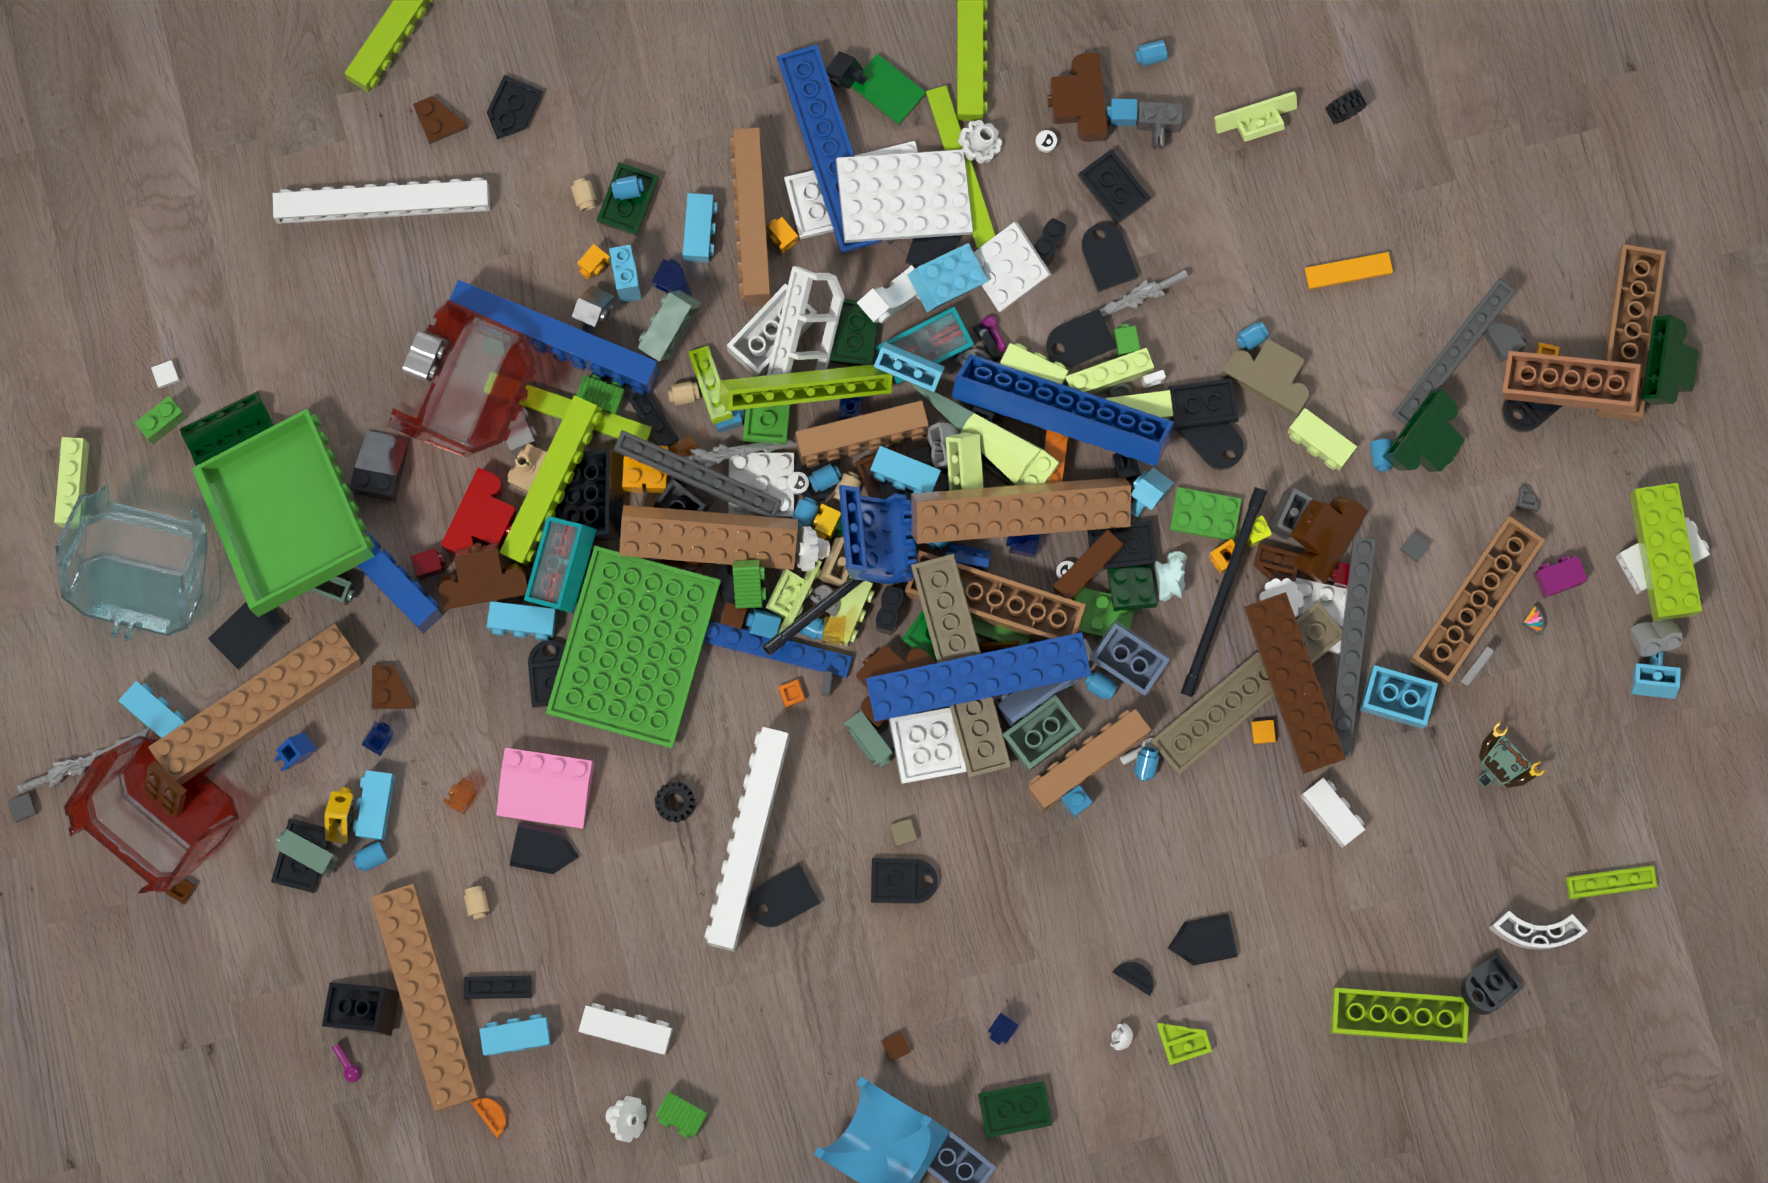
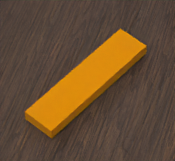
(1348, 271)

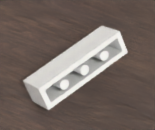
(626, 1030)

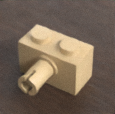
(526, 467)
(834, 567)

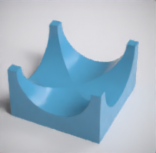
(885, 1140)

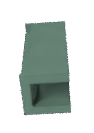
(347, 595)
(869, 740)

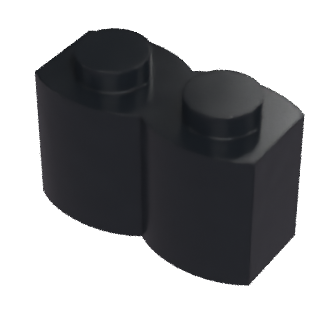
(1052, 238)
(891, 604)

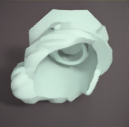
(1171, 576)

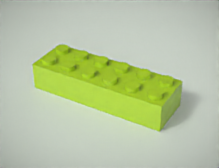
(1665, 552)
(1398, 1015)

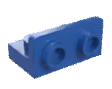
(970, 556)

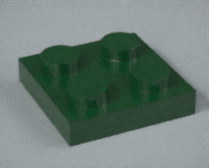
(1132, 588)

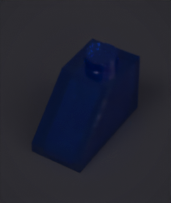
(671, 278)

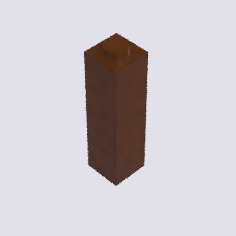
(1088, 566)

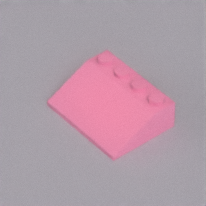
(544, 788)

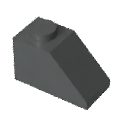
(1503, 339)

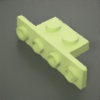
(1258, 118)
(790, 594)

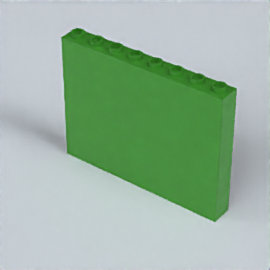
(283, 512)

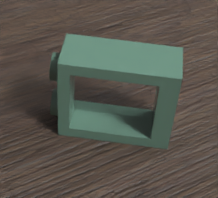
(306, 853)

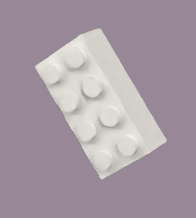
(756, 340)

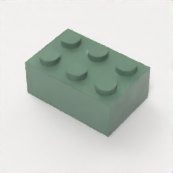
(669, 325)
(1042, 733)

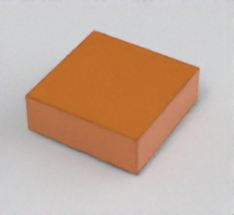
(791, 693)

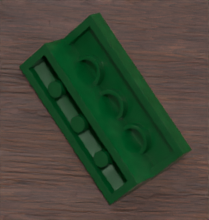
(226, 428)

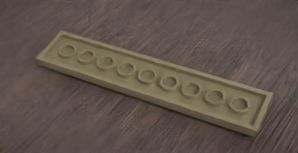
(955, 638)
(1237, 697)

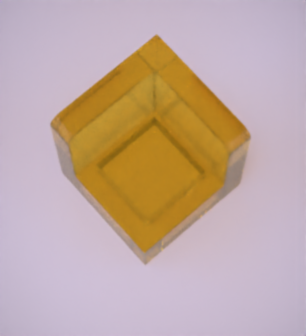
(834, 630)

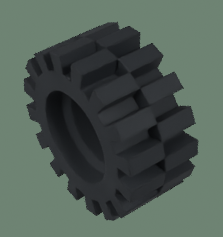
(1346, 106)
(675, 815)

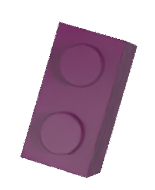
(1561, 576)

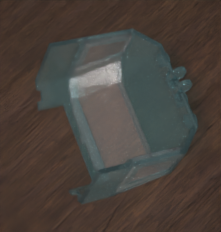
(131, 565)

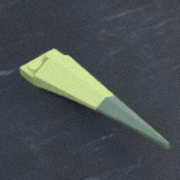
(1014, 456)

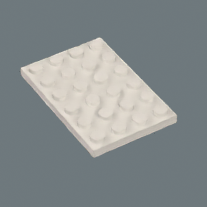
(904, 196)

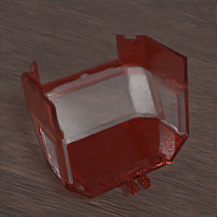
(474, 385)
(136, 830)

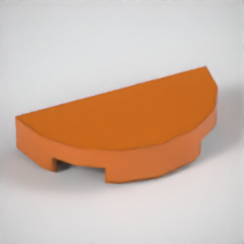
(492, 1114)

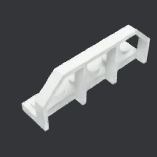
(793, 316)

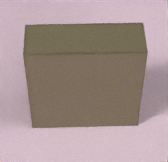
(903, 832)

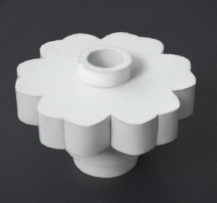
(980, 141)
(810, 548)
(1277, 587)
(627, 1118)

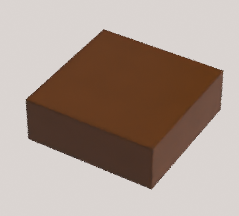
(733, 617)
(181, 891)
(896, 1046)

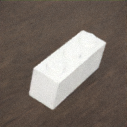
(1333, 812)

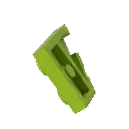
(1183, 1042)

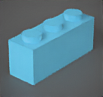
(699, 227)
(909, 366)
(904, 471)
(521, 620)
(150, 710)
(374, 805)
(515, 1035)

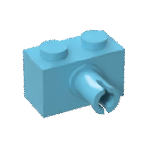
(1149, 490)
(1655, 679)

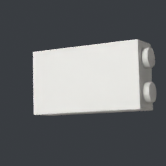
(1632, 565)

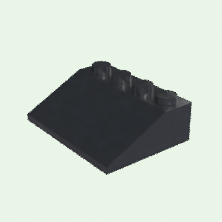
(596, 494)

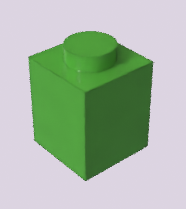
(1126, 340)

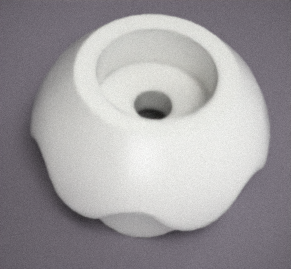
(1121, 1037)

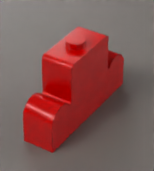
(480, 515)

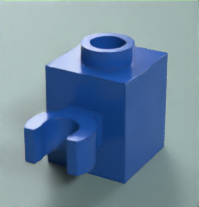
(295, 750)

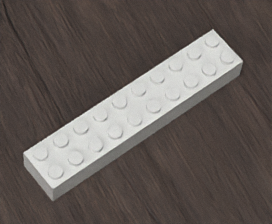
(748, 839)

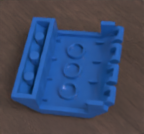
(877, 536)

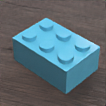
(947, 277)
(1398, 697)

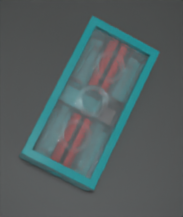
(934, 339)
(560, 564)

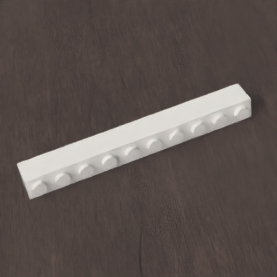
(381, 201)

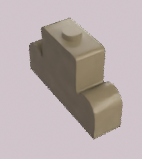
(1270, 376)

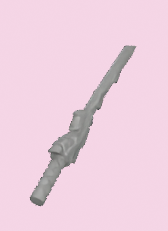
(1143, 291)
(722, 452)
(70, 767)

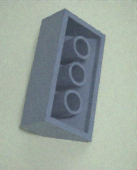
(1024, 702)

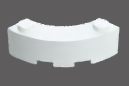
(884, 303)
(1537, 937)

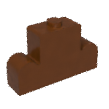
(1081, 98)
(1326, 534)
(481, 578)
(886, 662)

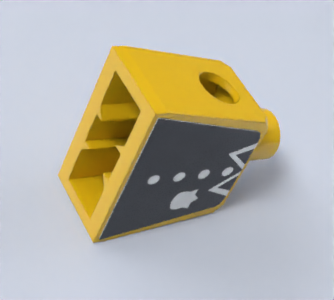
(339, 807)

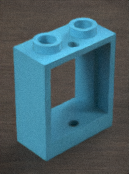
(625, 273)

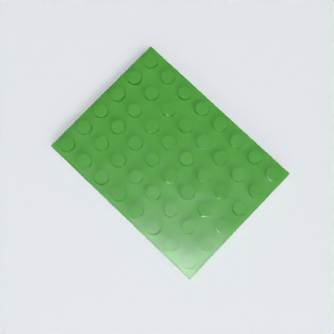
(633, 647)

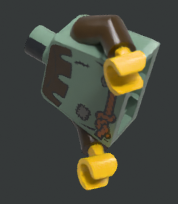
(1504, 762)

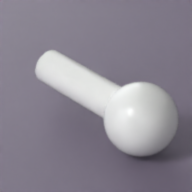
(1133, 754)

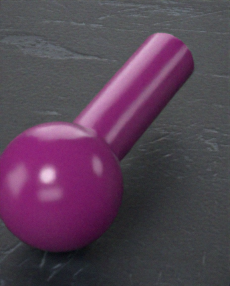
(991, 324)
(352, 1072)

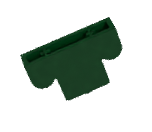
(1669, 362)
(1427, 436)

